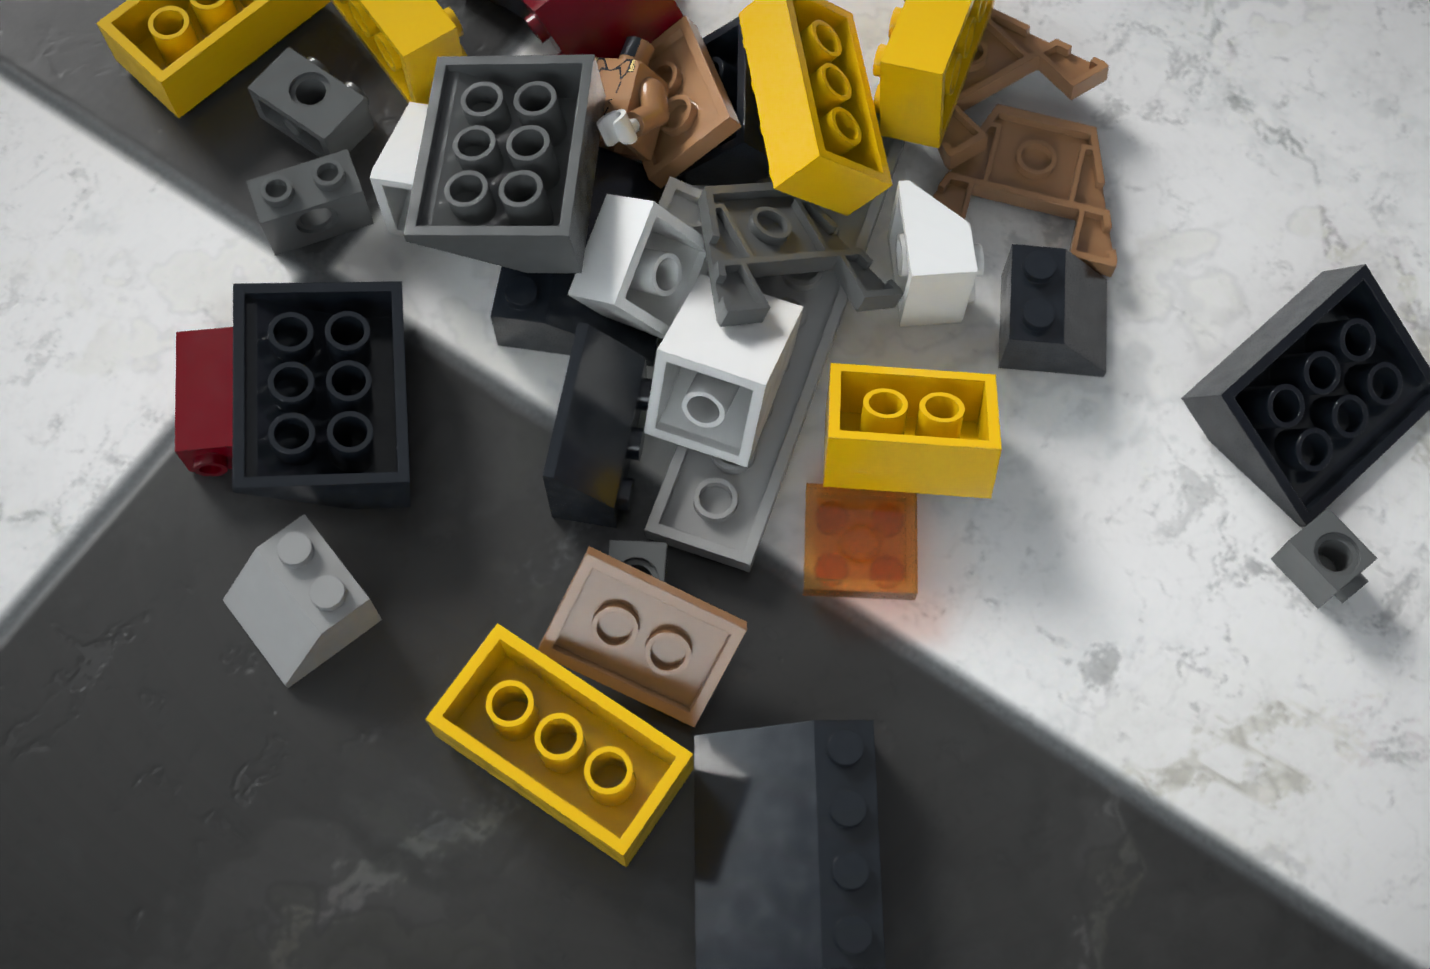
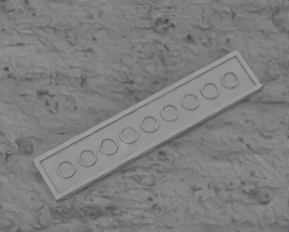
(723, 506)

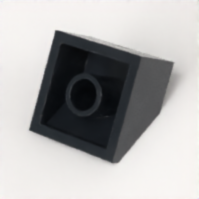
(1052, 313)

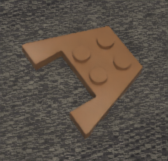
(1002, 58)
(1043, 168)

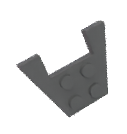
(769, 233)

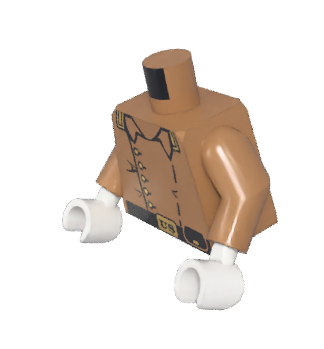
(633, 103)

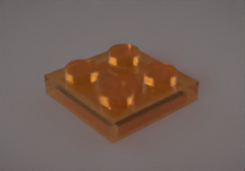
(860, 543)

